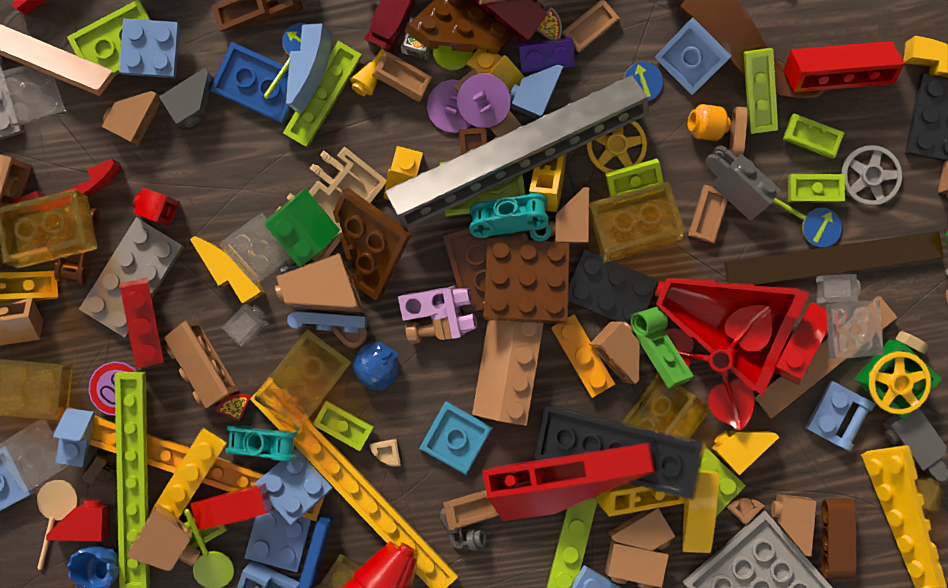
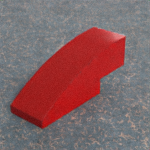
(231, 507)

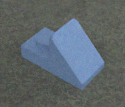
(74, 437)

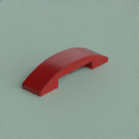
(100, 177)

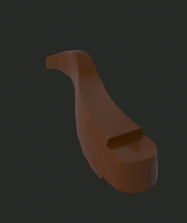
(737, 33)

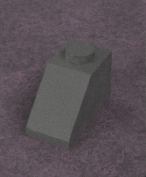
(189, 99)

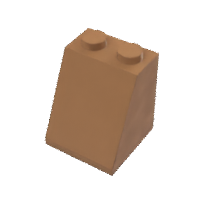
(321, 288)

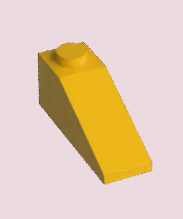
(549, 181)
(25, 285)
(634, 498)

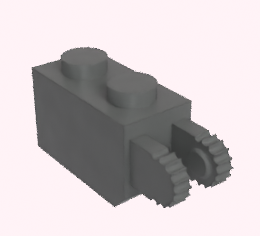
(741, 182)
(923, 441)

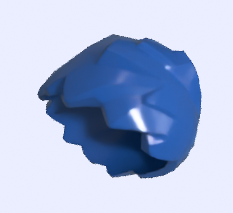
(376, 365)
(94, 567)

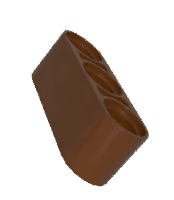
(838, 538)

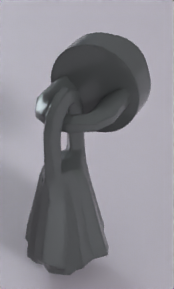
(475, 538)

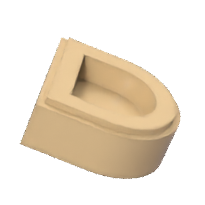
(912, 342)

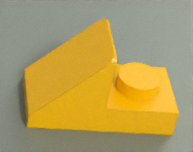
(496, 65)
(403, 168)

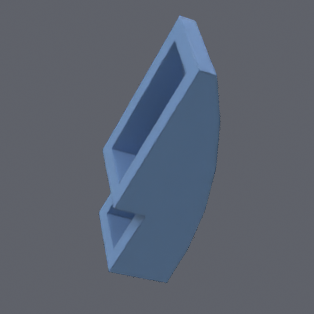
(308, 65)

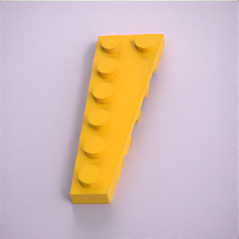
(893, 479)

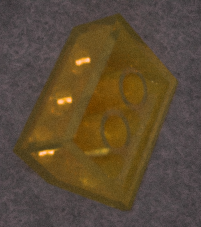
(667, 410)

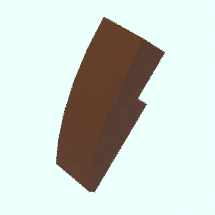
(243, 13)

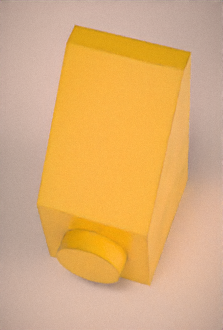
(742, 447)

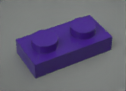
(546, 54)

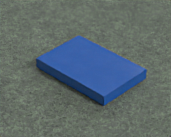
(246, 78)
(316, 552)

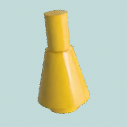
(363, 81)

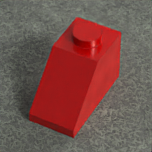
(155, 206)
(83, 523)

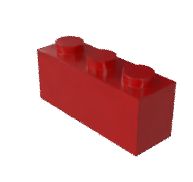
(141, 323)

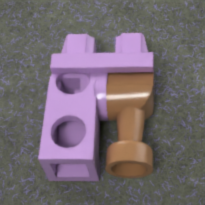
(445, 313)

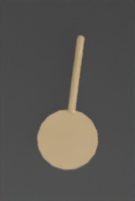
(55, 502)

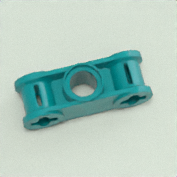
(508, 215)
(275, 443)

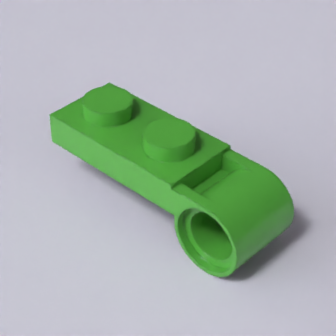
(649, 329)

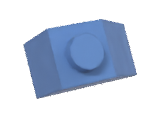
(535, 92)

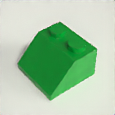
(301, 227)
(910, 367)

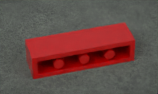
(843, 66)

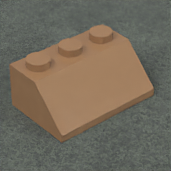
(200, 364)

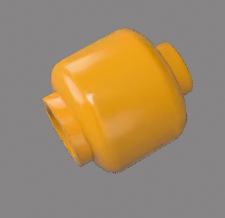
(708, 122)

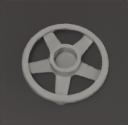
(871, 175)

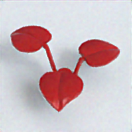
(752, 330)

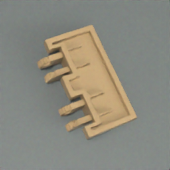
(353, 175)

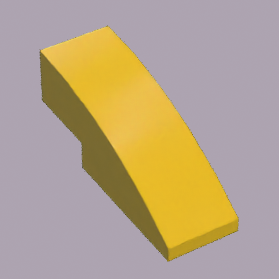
(927, 53)
(226, 271)
(701, 514)

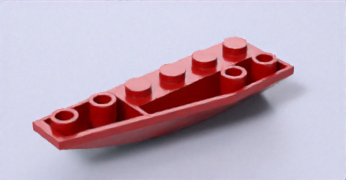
(563, 481)

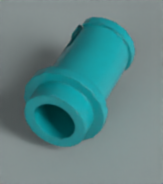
(547, 232)

